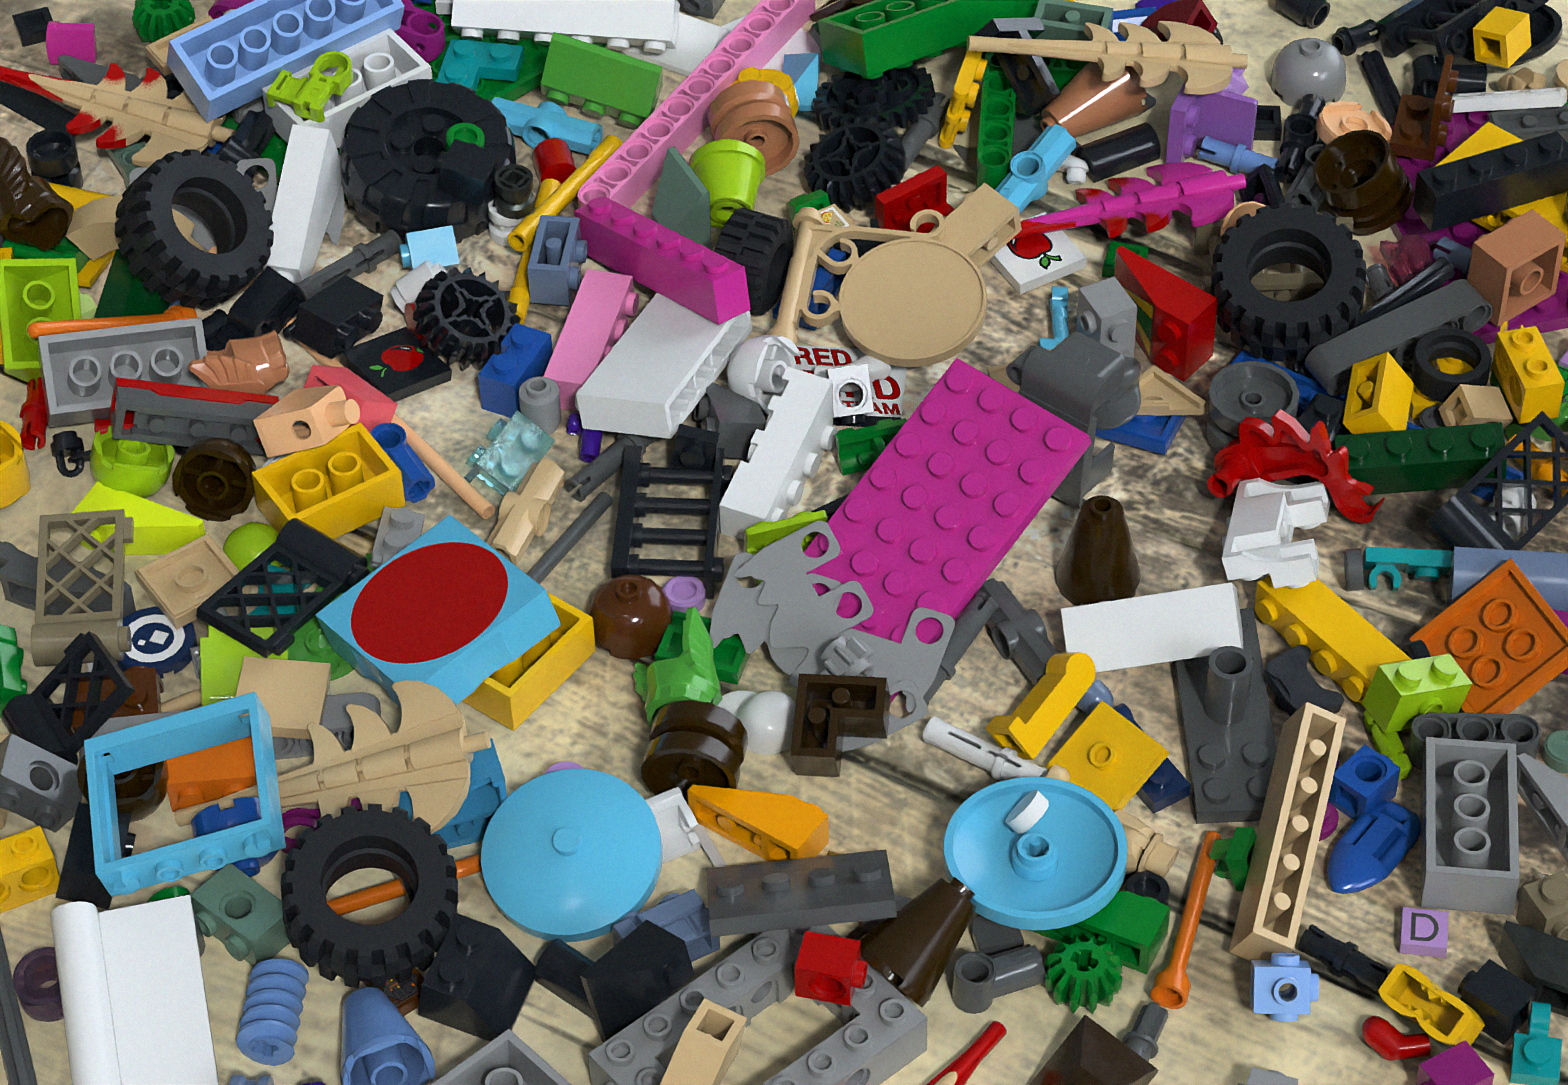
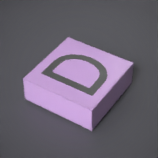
(1424, 932)

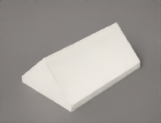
(693, 44)

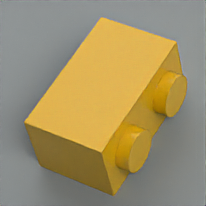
(1377, 396)

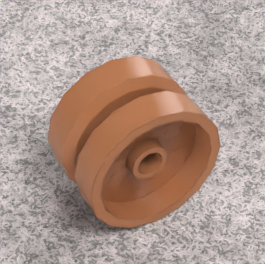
(758, 116)

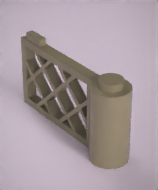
(55, 632)

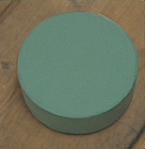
(1556, 751)

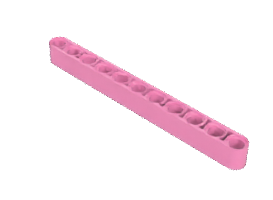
(685, 111)

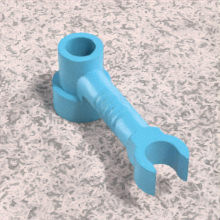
(1058, 310)

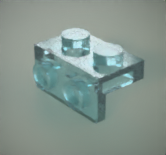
(509, 454)

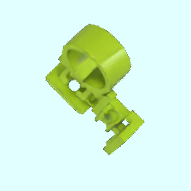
(315, 92)

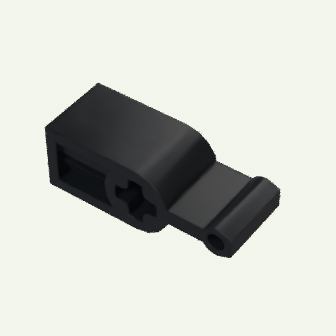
(262, 308)

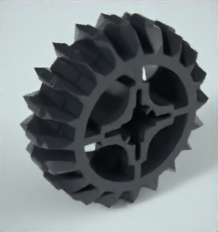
(855, 162)
(466, 306)

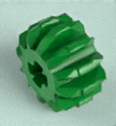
(161, 18)
(1083, 974)

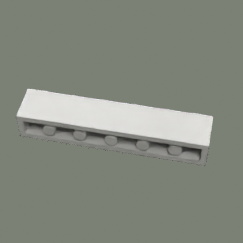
(592, 21)

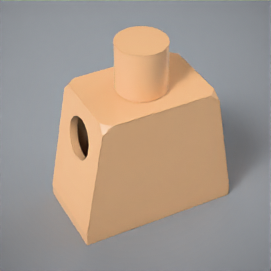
(323, 415)

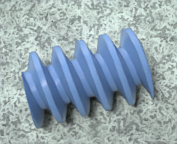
(272, 1011)

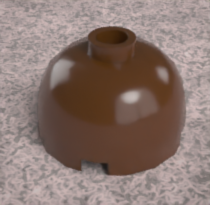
(630, 616)

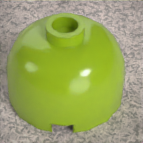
(130, 465)

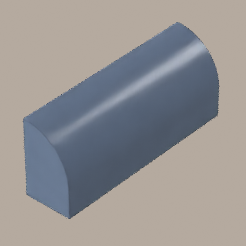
(1544, 569)

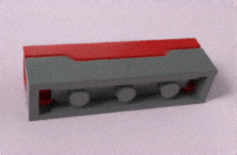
(185, 414)

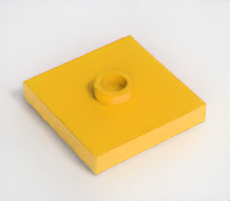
(1110, 756)

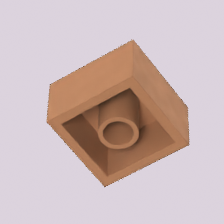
(1517, 265)

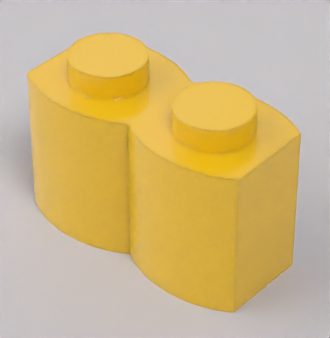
(1426, 1004)

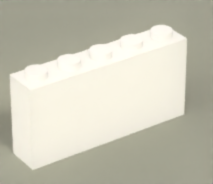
(658, 370)

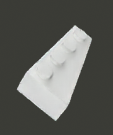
(782, 455)

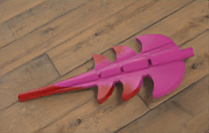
(1183, 187)

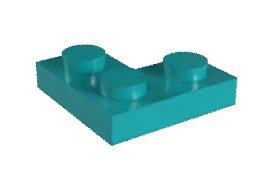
(471, 60)

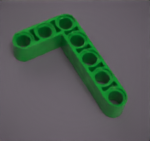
(999, 115)

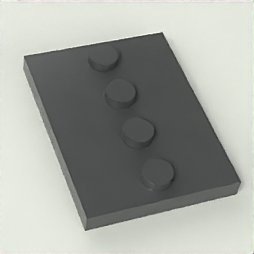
(800, 893)

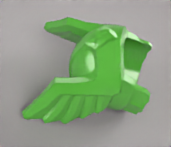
(683, 677)

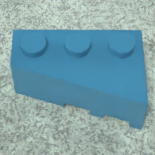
(484, 797)

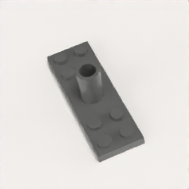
(1227, 729)

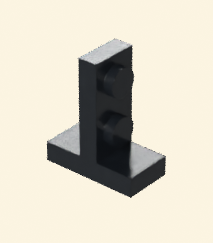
(1025, 73)

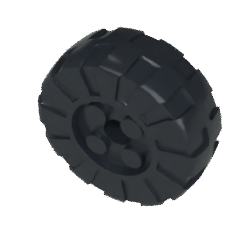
(394, 151)

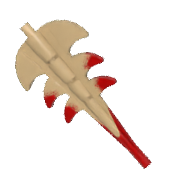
(145, 110)

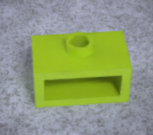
(1415, 688)

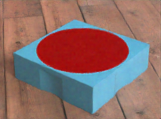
(439, 614)

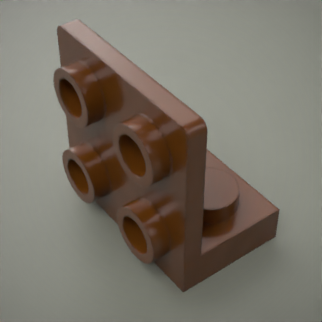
(1420, 119)

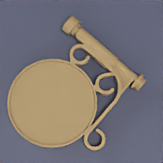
(898, 302)

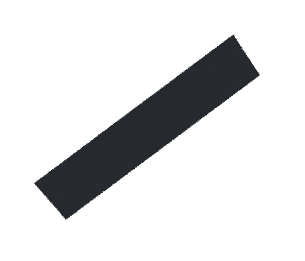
(34, 107)

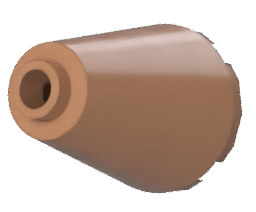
(1093, 104)

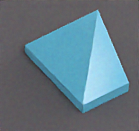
(805, 73)

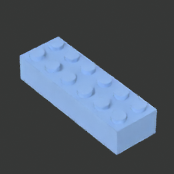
(249, 47)

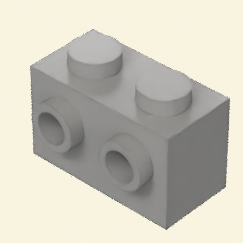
(1108, 315)

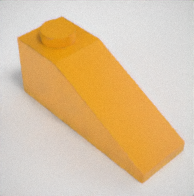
(762, 822)

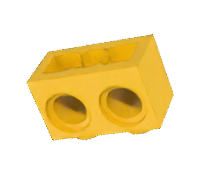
(1527, 374)
(26, 869)

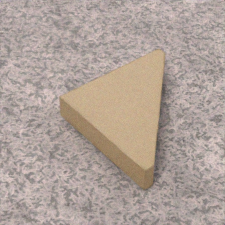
(1165, 396)

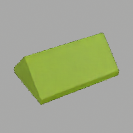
(33, 293)

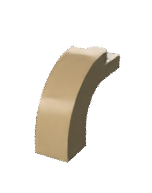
(94, 227)

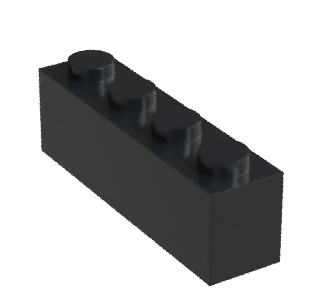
(1492, 181)

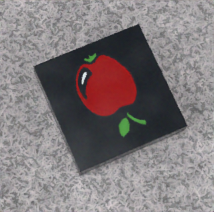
(396, 364)

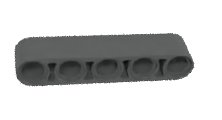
(1397, 332)

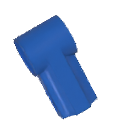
(415, 476)

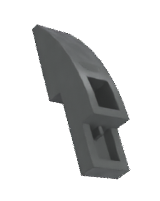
(19, 583)

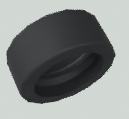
(1446, 344)

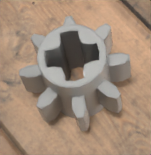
(847, 658)

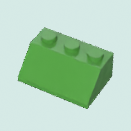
(600, 80)

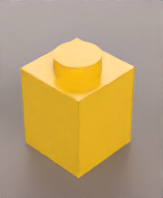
(1502, 37)

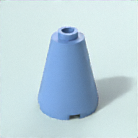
(381, 1043)

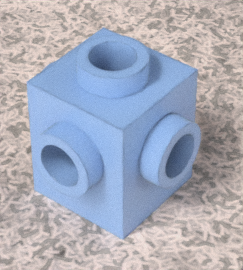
(1269, 975)

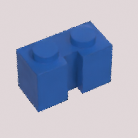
(522, 357)

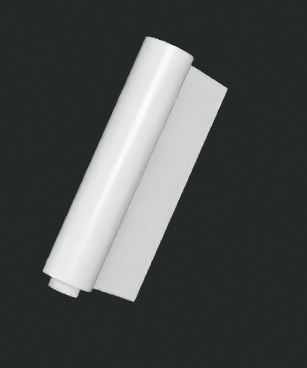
(133, 994)

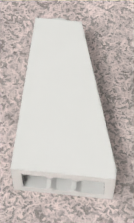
(304, 201)

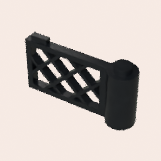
(1467, 524)
(311, 559)

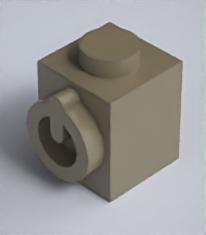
(1545, 904)

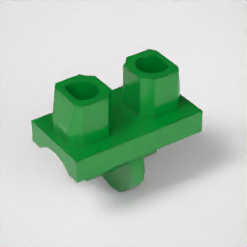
(862, 447)

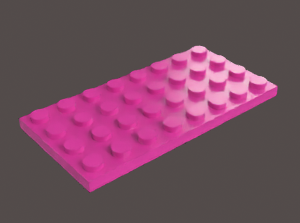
(945, 502)

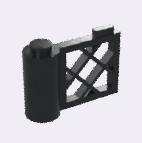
(39, 719)

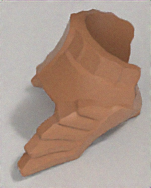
(244, 365)

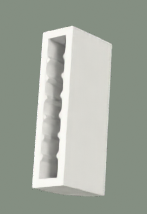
(1155, 627)

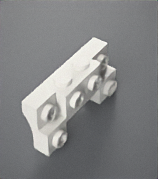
(1263, 531)

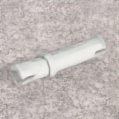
(1001, 763)

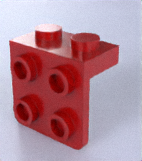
(923, 191)

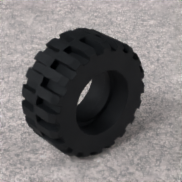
(1294, 238)
(166, 257)
(360, 842)

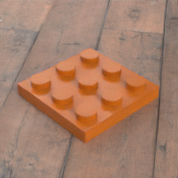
(1501, 640)

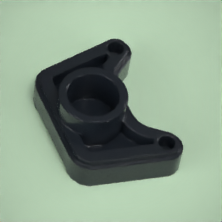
(1295, 685)

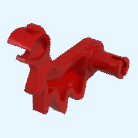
(1290, 452)

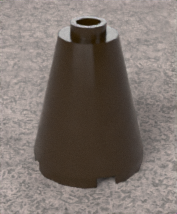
(1099, 555)
(921, 939)

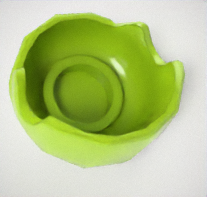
(249, 542)

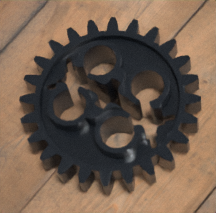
(888, 99)

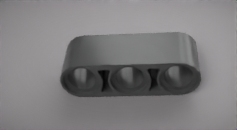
(1486, 727)

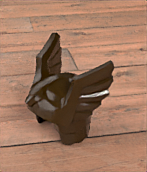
(28, 204)

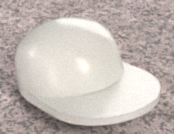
(766, 718)

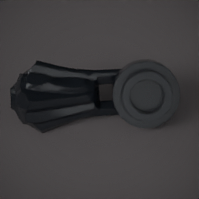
(69, 445)

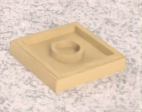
(187, 578)
(289, 691)

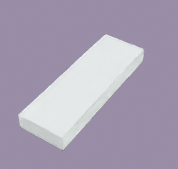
(1509, 99)

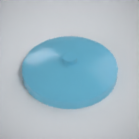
(571, 854)
(1051, 873)

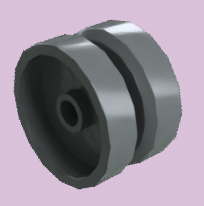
(1245, 391)

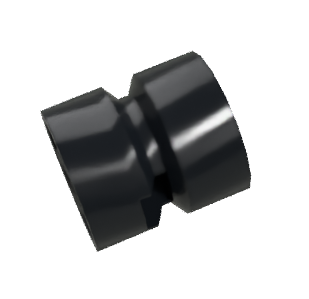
(54, 157)

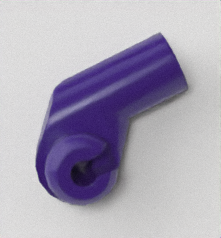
(590, 439)

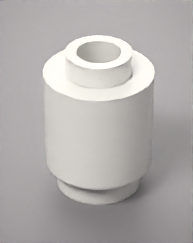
(410, 284)

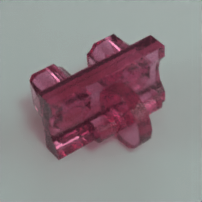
(1406, 257)

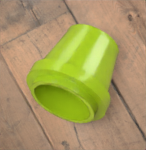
(730, 174)

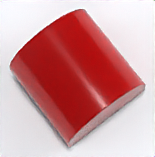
(553, 160)

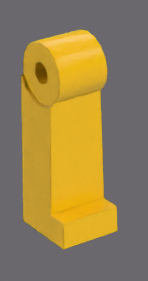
(1046, 705)

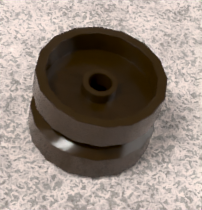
(693, 746)

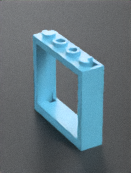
(169, 739)

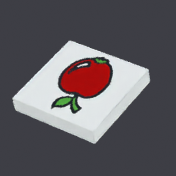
(1038, 260)

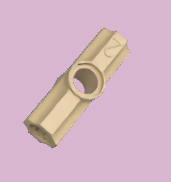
(527, 510)

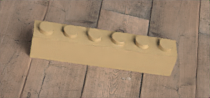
(1288, 834)

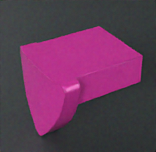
(72, 40)

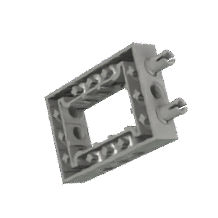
(876, 1039)

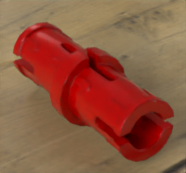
(34, 416)

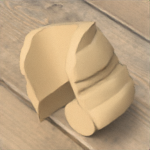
(1522, 80)

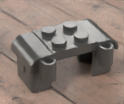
(1072, 385)

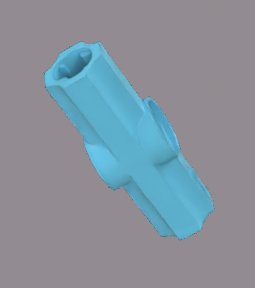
(549, 122)
(1036, 166)

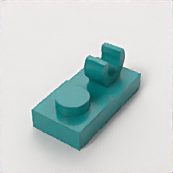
(1423, 563)

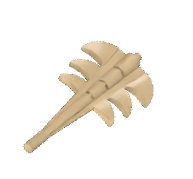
(1188, 52)
(424, 757)

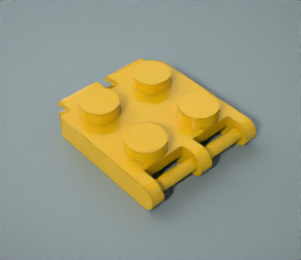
(963, 96)

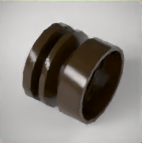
(1363, 181)

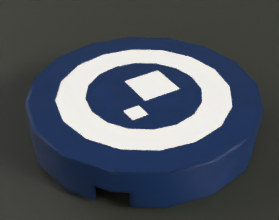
(157, 642)

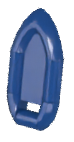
(1372, 847)

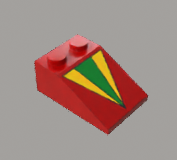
(1172, 315)

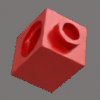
(829, 968)

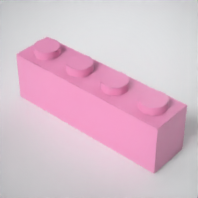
(591, 330)

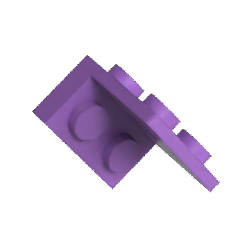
(1218, 115)

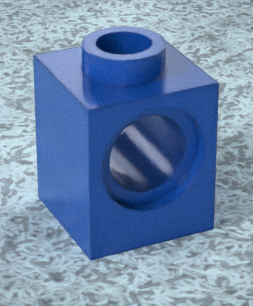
(1363, 782)

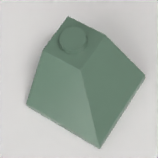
(682, 201)

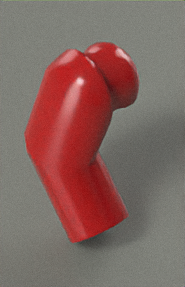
(1391, 1043)

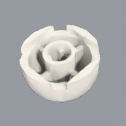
(759, 367)

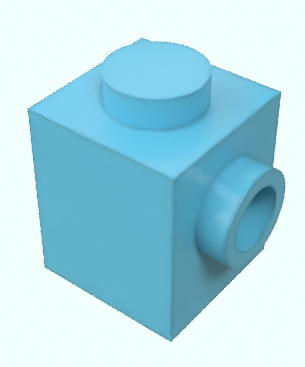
(433, 244)

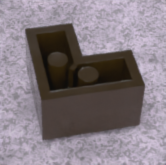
(835, 709)

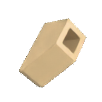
(706, 1046)

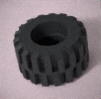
(764, 249)

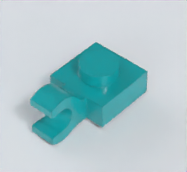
(1534, 1054)

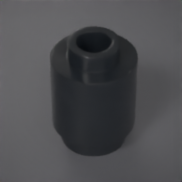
(1305, 11)

